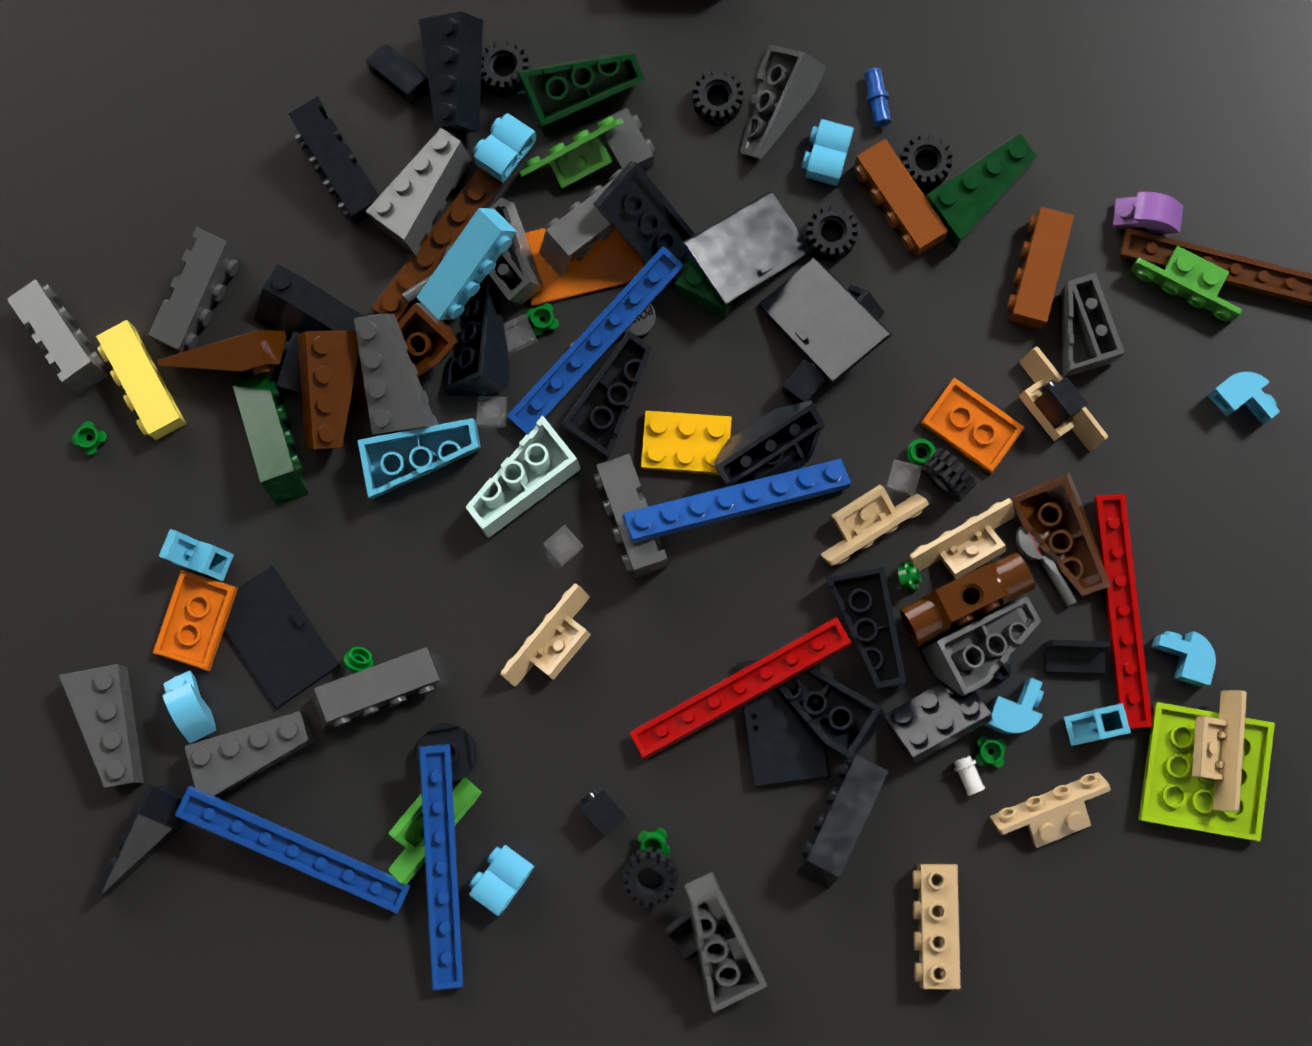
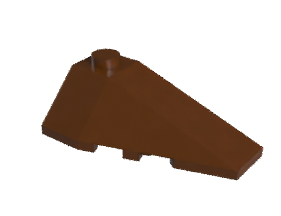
(427, 344)

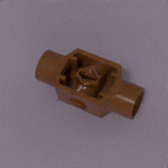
(986, 587)

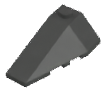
(786, 85)
(978, 650)

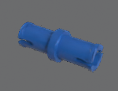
(877, 97)

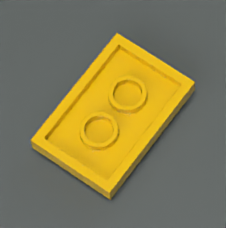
(683, 441)

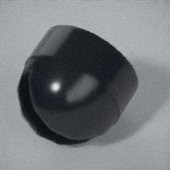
(998, 677)

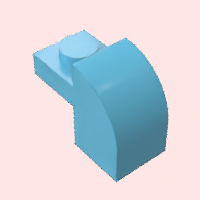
(1245, 389)
(196, 555)
(1195, 655)
(188, 708)
(1019, 716)
(1097, 724)

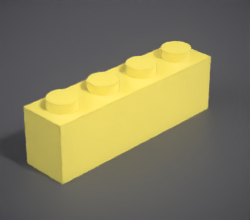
(140, 380)

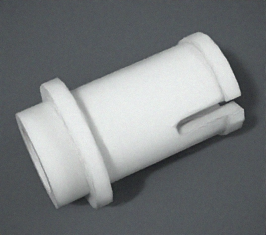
(969, 775)

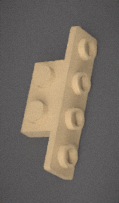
(1082, 424)
(867, 520)
(968, 544)
(553, 641)
(1220, 749)
(1053, 813)

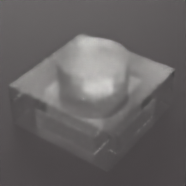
(519, 334)
(491, 411)
(903, 477)
(563, 545)

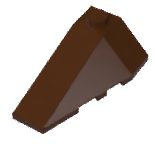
(246, 353)
(1059, 524)

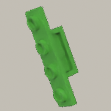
(579, 158)
(1192, 279)
(410, 831)

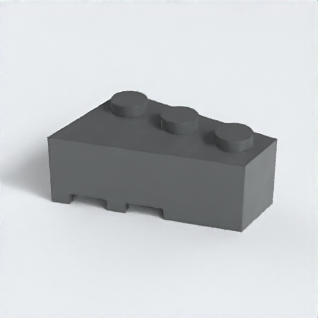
(515, 268)
(1087, 327)

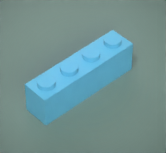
(467, 264)

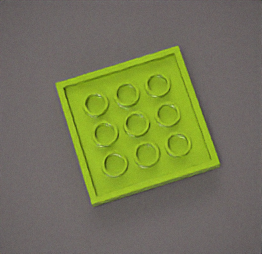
(1185, 801)

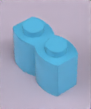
(504, 147)
(828, 153)
(501, 879)

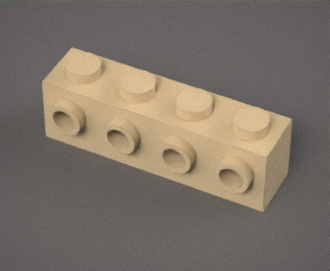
(937, 926)

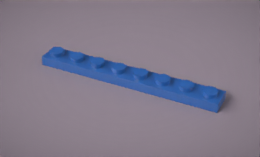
(596, 340)
(735, 501)
(292, 849)
(441, 866)

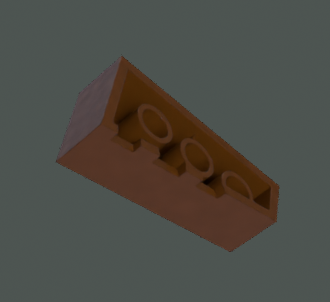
(327, 381)

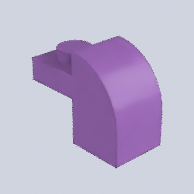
(1149, 210)

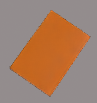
(972, 426)
(195, 620)

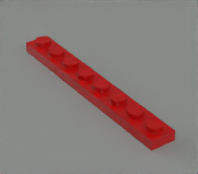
(1123, 609)
(740, 688)

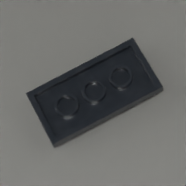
(643, 215)

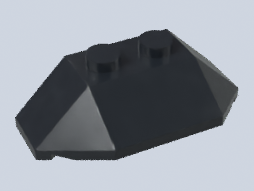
(771, 445)

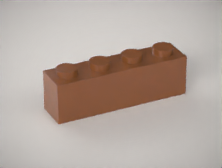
(900, 198)
(1041, 267)

